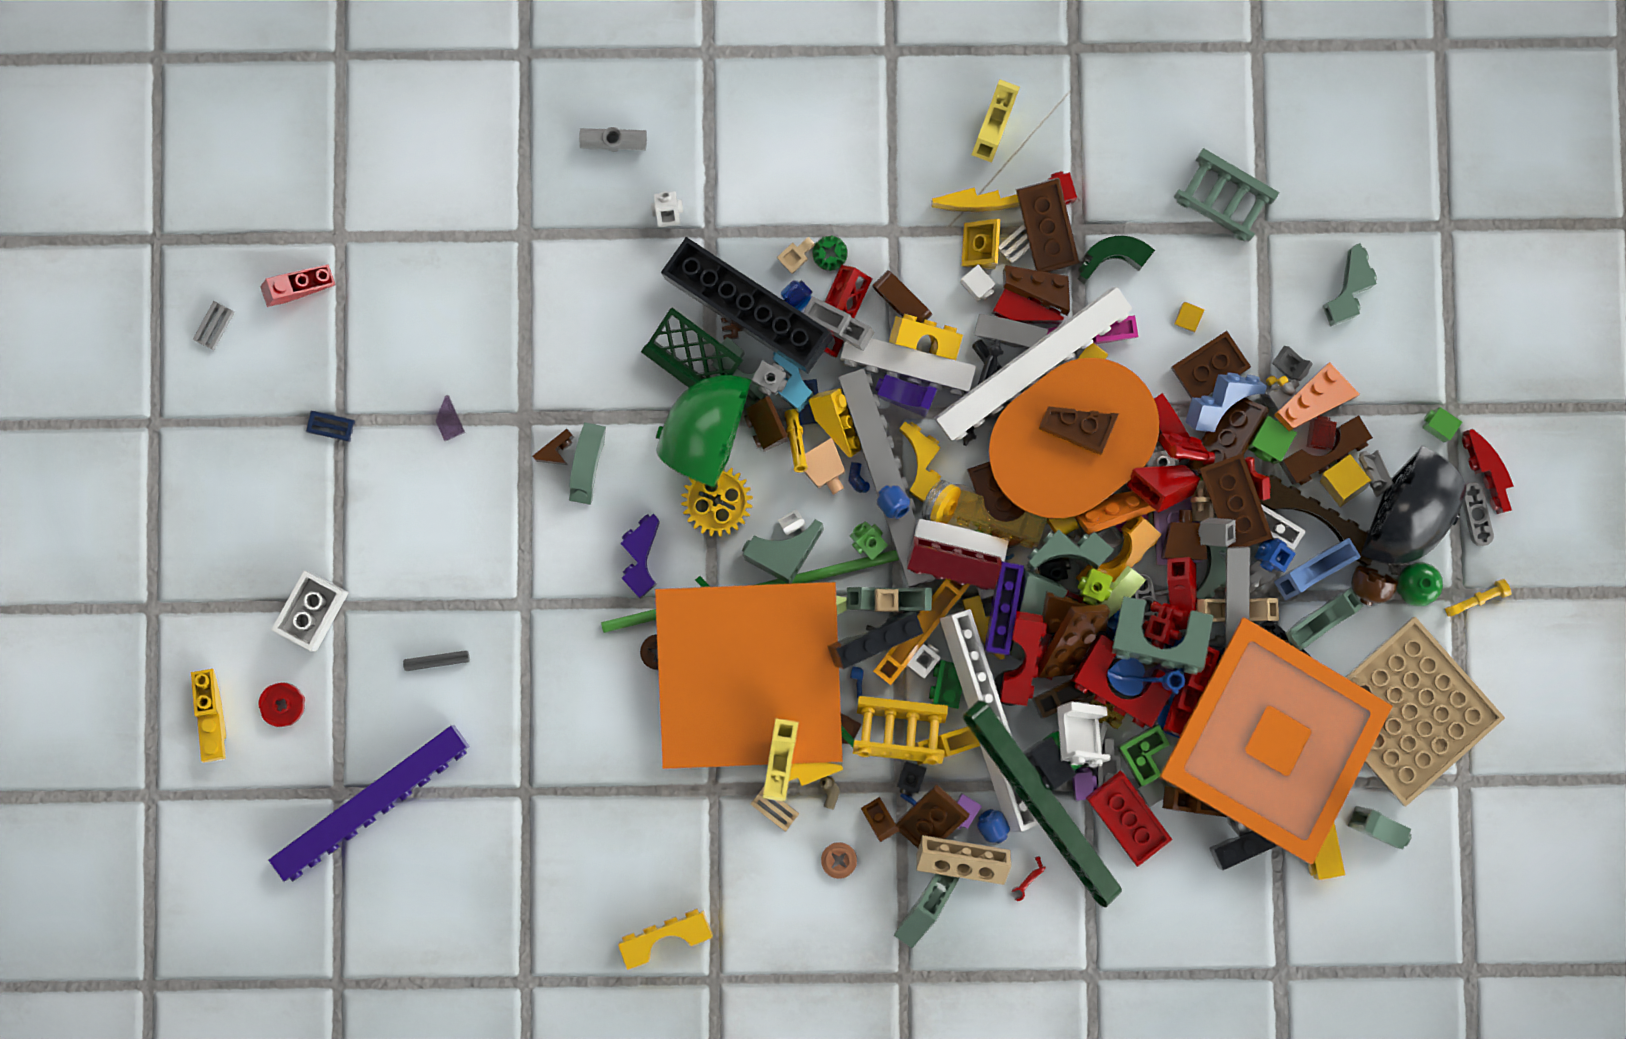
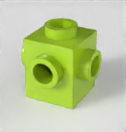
(1100, 581)

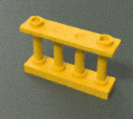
(906, 710)

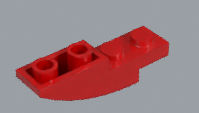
(1485, 459)

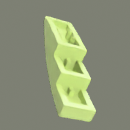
(1125, 585)

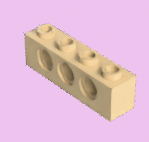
(963, 860)

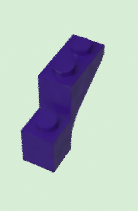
(638, 545)

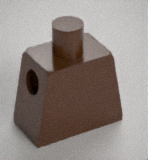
(1183, 539)

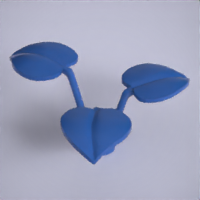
(1128, 675)

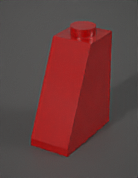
(1163, 485)

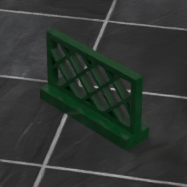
(679, 368)

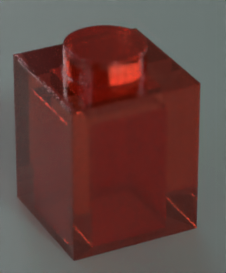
(1321, 433)

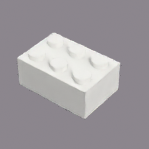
(310, 611)

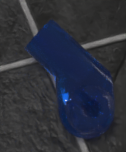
(856, 480)

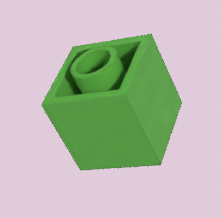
(1271, 441)

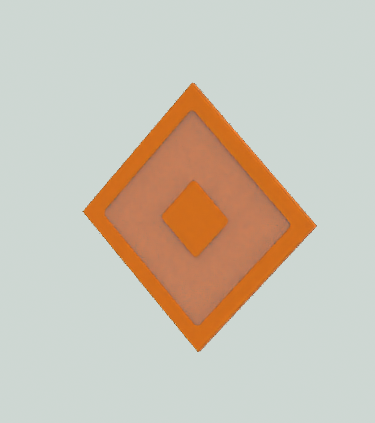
(1276, 741)

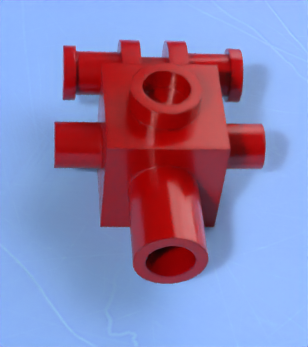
(1163, 628)

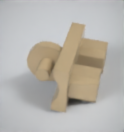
(1201, 504)

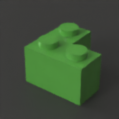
(1138, 753)

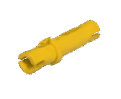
(794, 433)

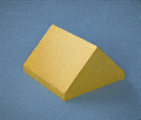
(981, 244)

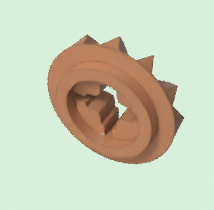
(849, 859)

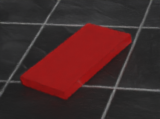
(1129, 818)

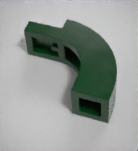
(1116, 247)

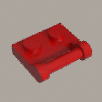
(1188, 448)

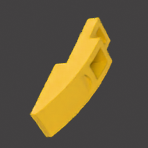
(209, 715)

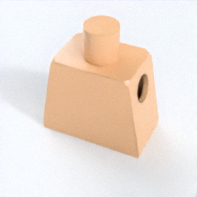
(825, 466)

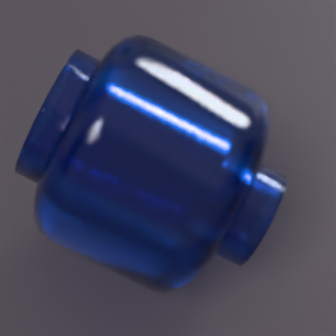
(797, 294)

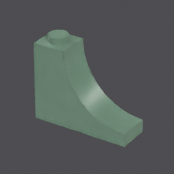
(782, 557)
(1380, 827)
(926, 909)

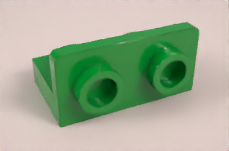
(947, 687)

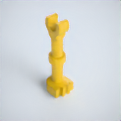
(1501, 588)

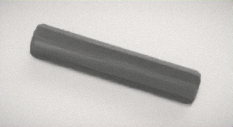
(436, 660)

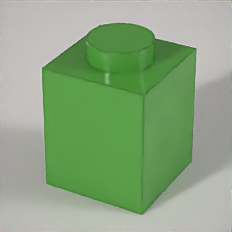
(1441, 424)

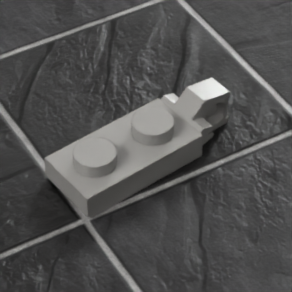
(1110, 767)

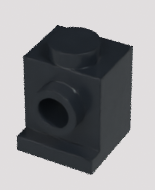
(911, 769)

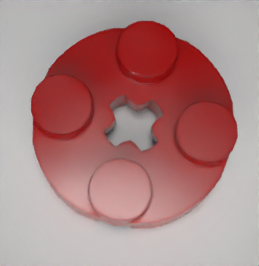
(277, 692)

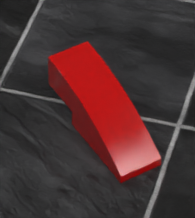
(1168, 419)

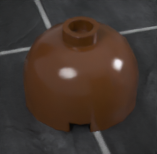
(1372, 586)

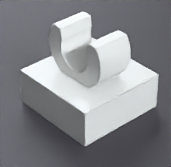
(792, 522)

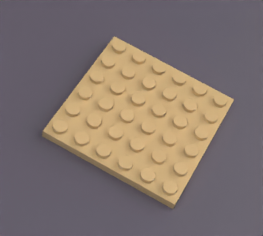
(1433, 713)

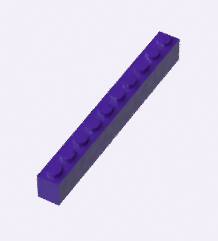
(368, 803)

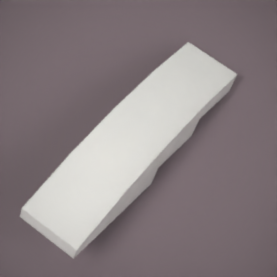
(961, 537)

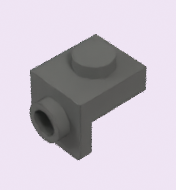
(1292, 364)

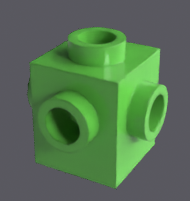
(868, 540)

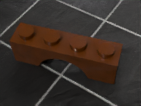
(1348, 437)

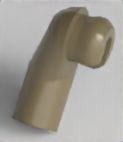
(832, 791)

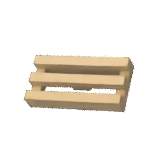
(789, 820)

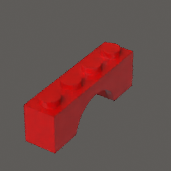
(1016, 684)

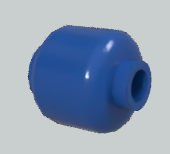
(893, 501)
(993, 826)

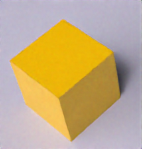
(1345, 480)

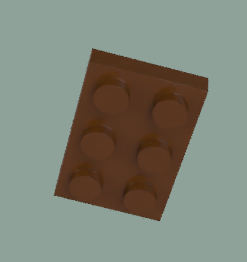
(1201, 368)
(932, 816)

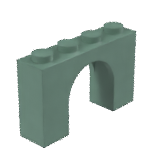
(1131, 642)

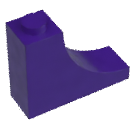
(905, 394)

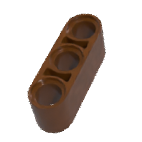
(900, 297)

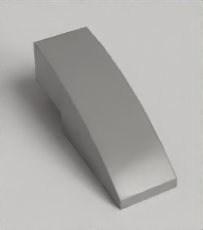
(839, 323)
(1008, 331)

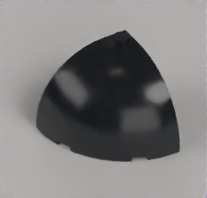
(1415, 509)

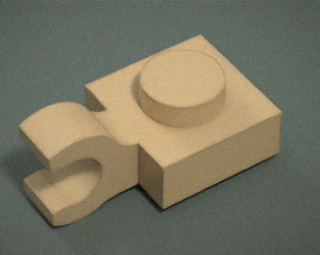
(794, 257)

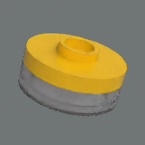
(941, 502)

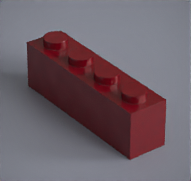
(954, 563)

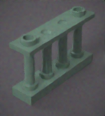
(1226, 173)

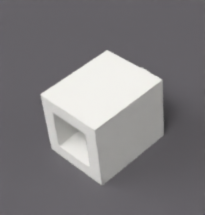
(978, 283)

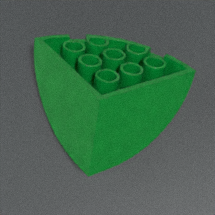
(703, 427)

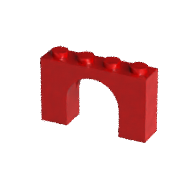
(1092, 677)

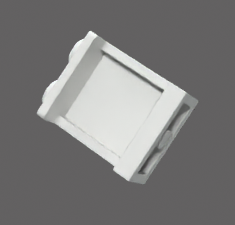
(1081, 733)

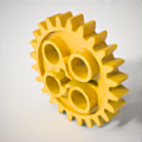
(708, 519)

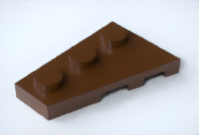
(1043, 286)
(1081, 428)
(1056, 609)

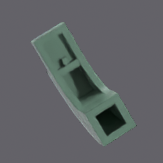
(586, 462)

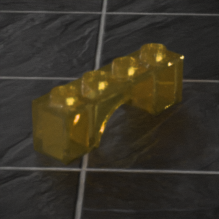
(1026, 529)

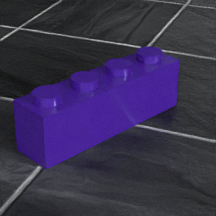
(1003, 609)

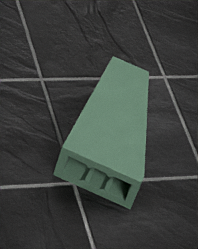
(1032, 600)

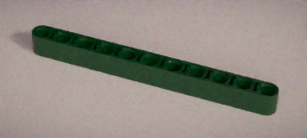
(1042, 803)

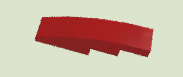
(1189, 694)

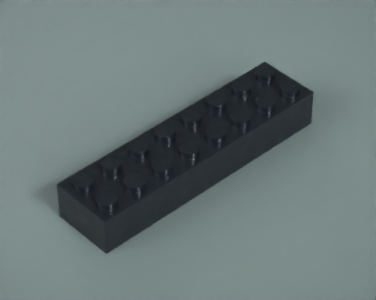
(747, 305)

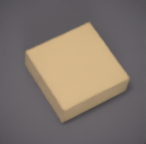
(886, 600)

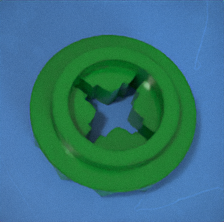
(831, 263)

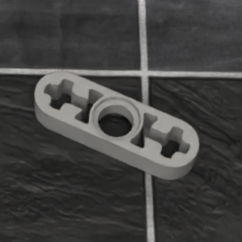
(1485, 519)

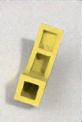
(995, 120)
(780, 760)

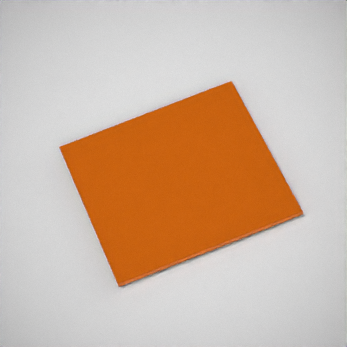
(738, 664)

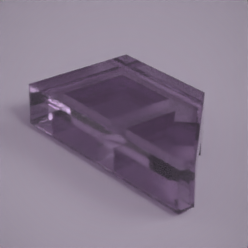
(448, 420)

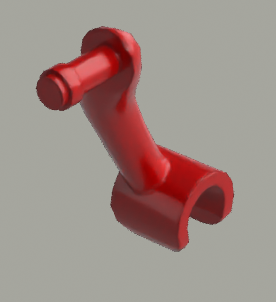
(1034, 874)

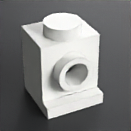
(924, 669)

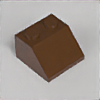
(766, 424)

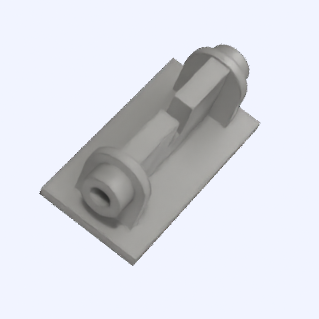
(1376, 471)

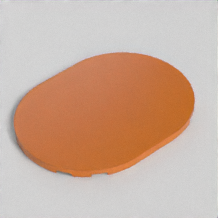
(1055, 475)

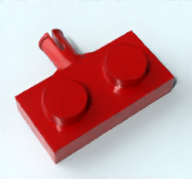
(1260, 481)

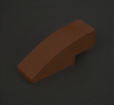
(1179, 800)

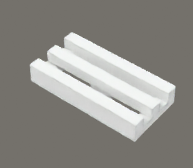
(1006, 254)

